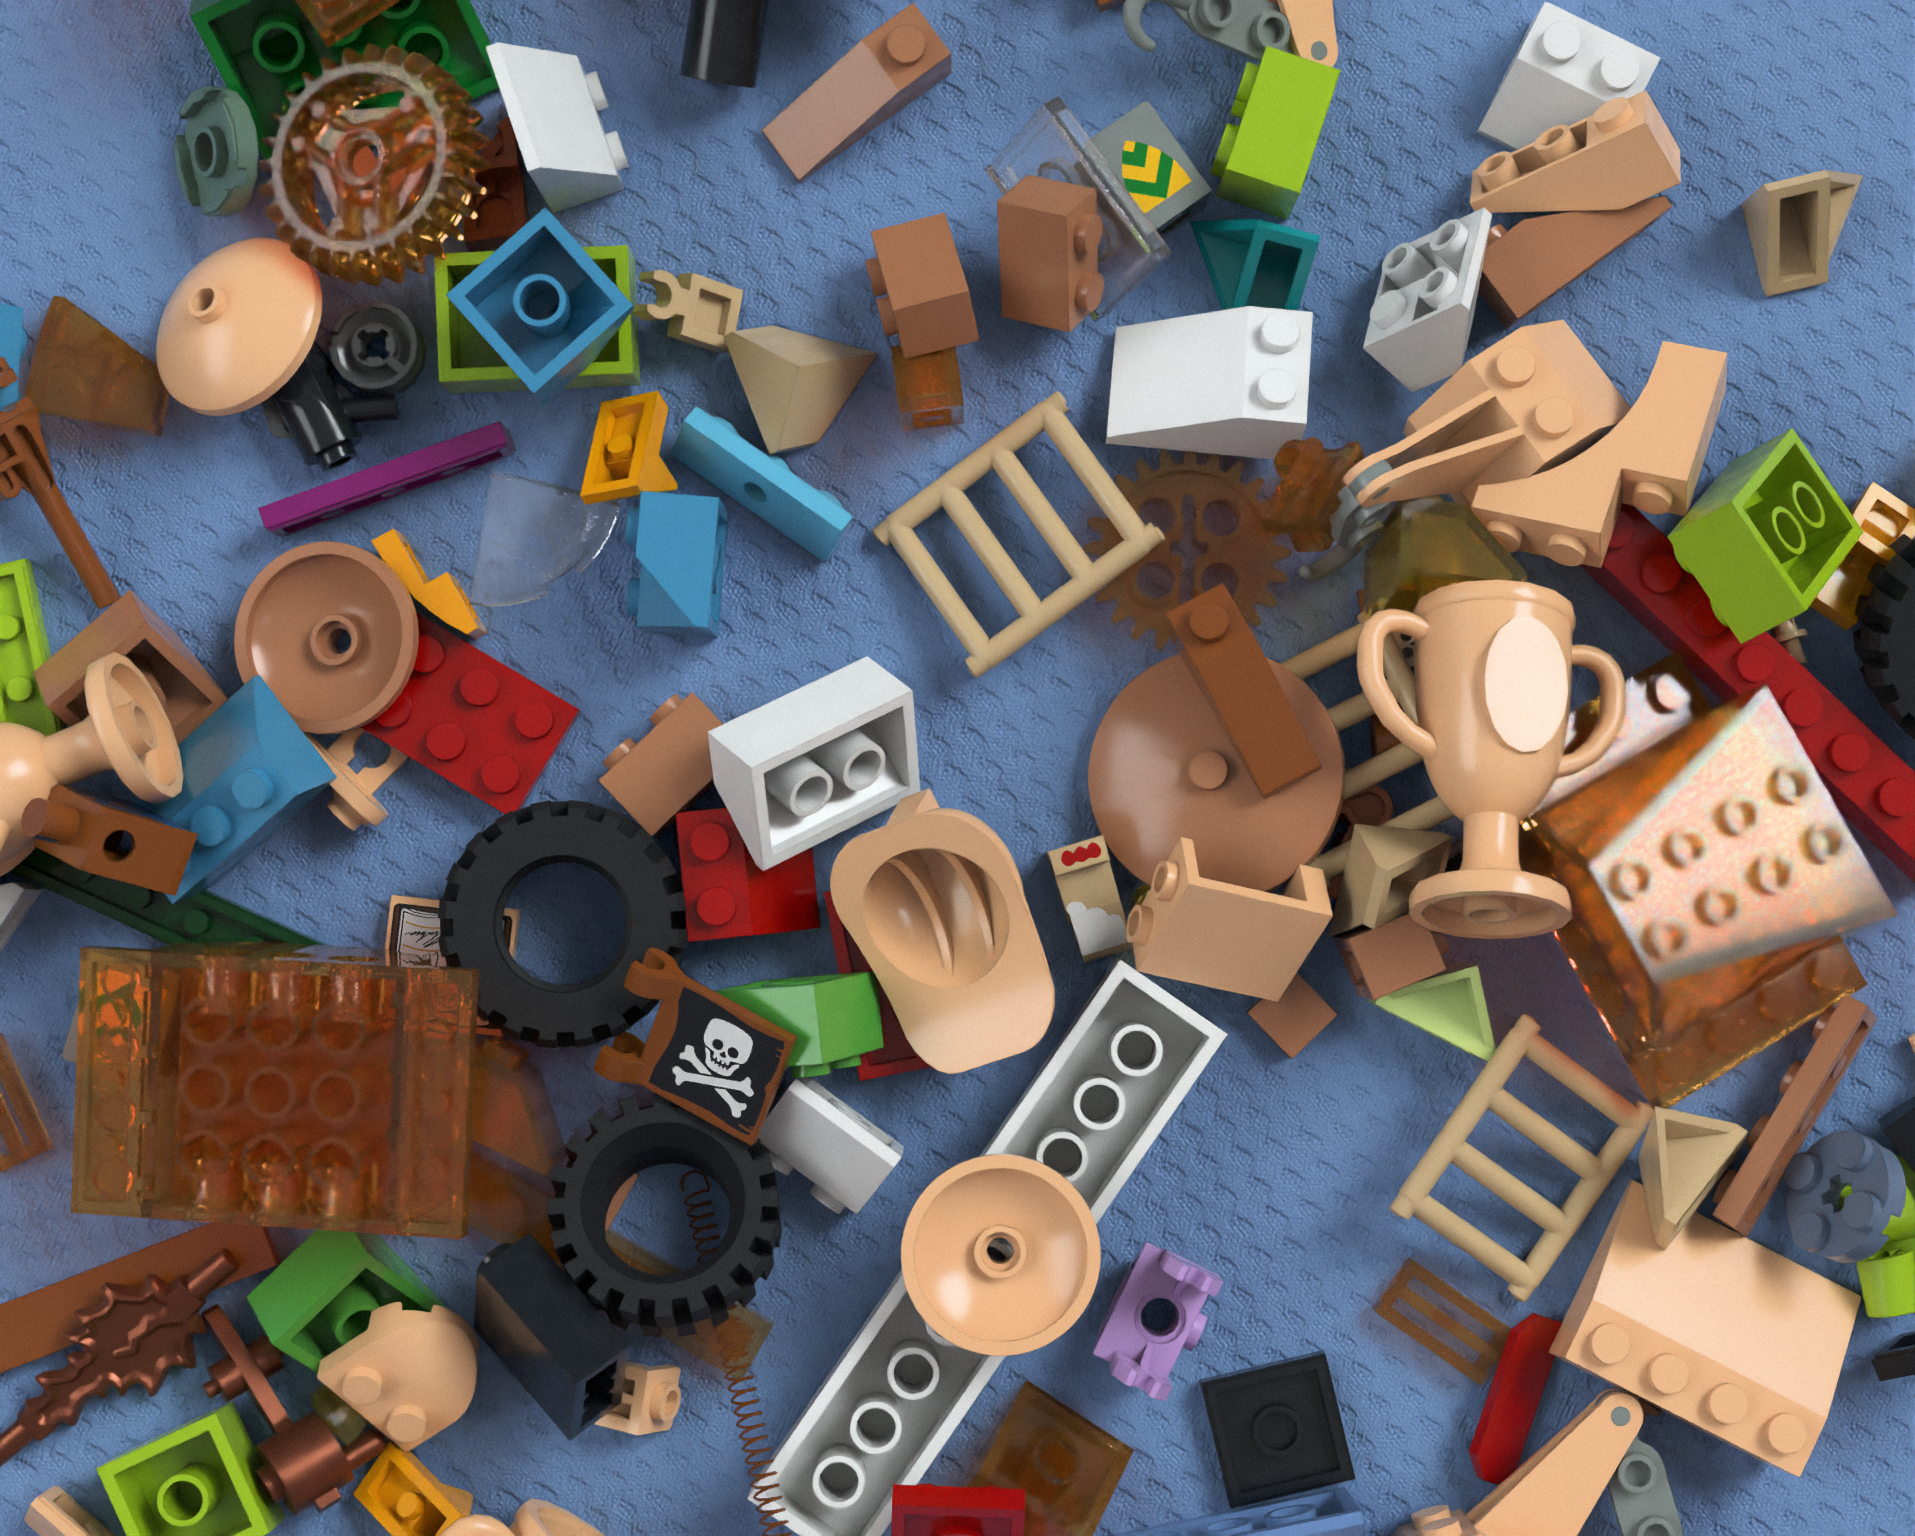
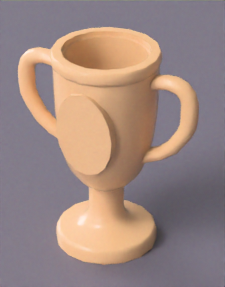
(122, 734)
(1492, 738)

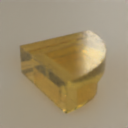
(338, 1414)

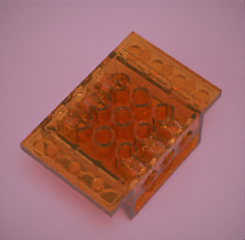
(1701, 879)
(275, 1087)

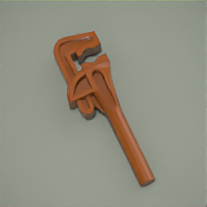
(27, 466)

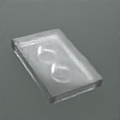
(1060, 150)

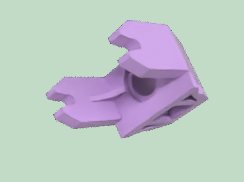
(1147, 1355)

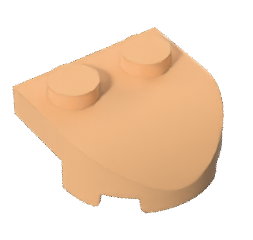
(407, 1372)

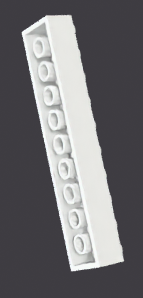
(899, 1380)

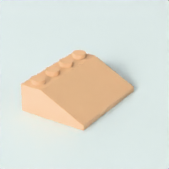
(1712, 1332)

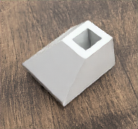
(1428, 302)

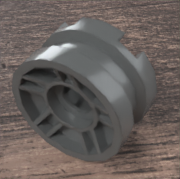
(372, 374)

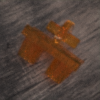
(1308, 491)

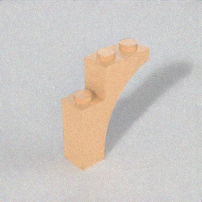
(1642, 462)

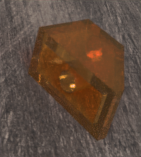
(928, 389)

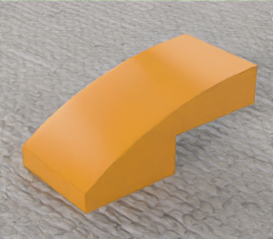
(1883, 522)
(440, 596)

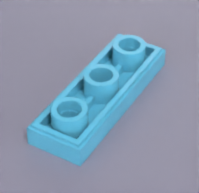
(761, 483)

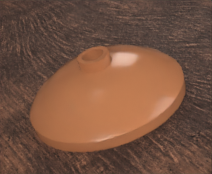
(293, 626)

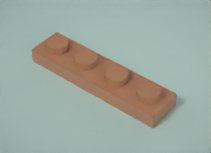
(1806, 1092)

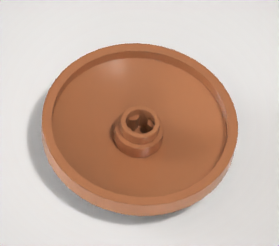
(1172, 773)

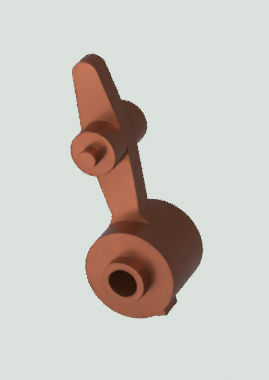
(302, 1458)

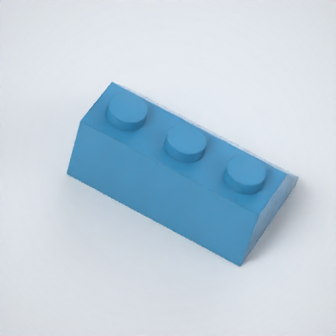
(240, 783)

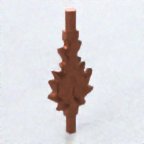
(125, 1342)

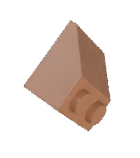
(138, 633)

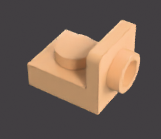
(647, 1401)

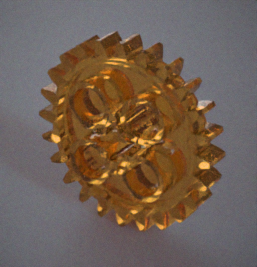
(1244, 553)

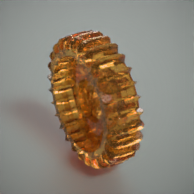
(422, 137)

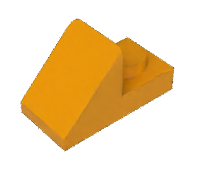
(627, 449)
(409, 1497)

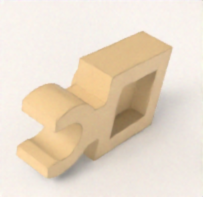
(697, 308)

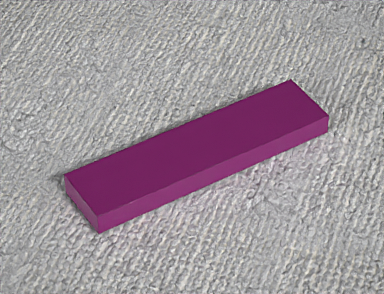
(387, 480)

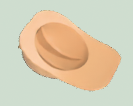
(946, 934)

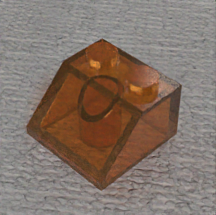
(514, 1107)
(1058, 1460)

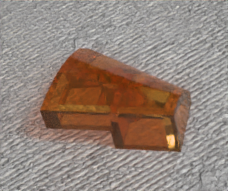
(94, 375)

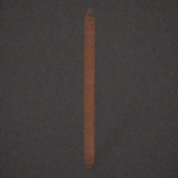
(736, 1380)

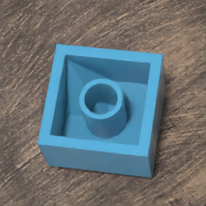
(542, 305)
(682, 563)

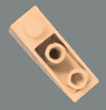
(1591, 165)

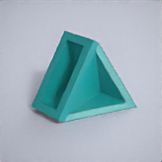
(1256, 261)

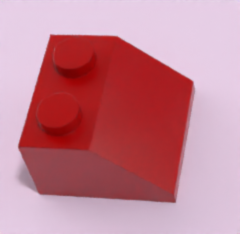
(729, 892)

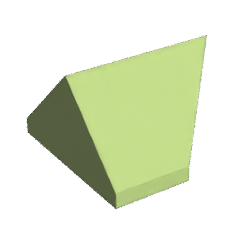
(1448, 1007)

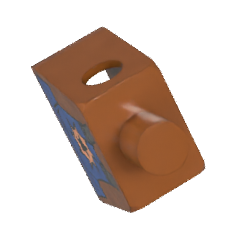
(87, 831)

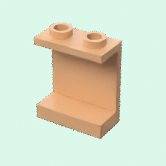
(1224, 931)

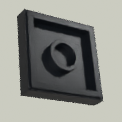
(1277, 1429)

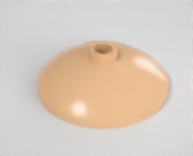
(238, 327)
(1010, 1302)

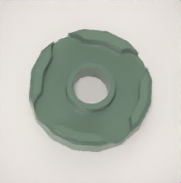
(218, 152)

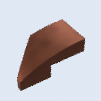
(504, 206)

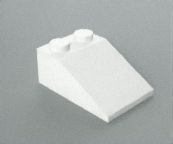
(559, 124)
(1212, 382)

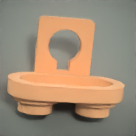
(354, 792)

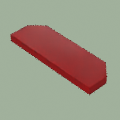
(1513, 1398)

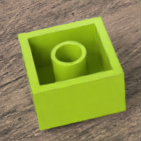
(1280, 123)
(192, 1482)

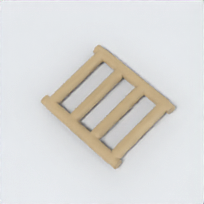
(949, 494)
(1357, 708)
(1452, 1148)

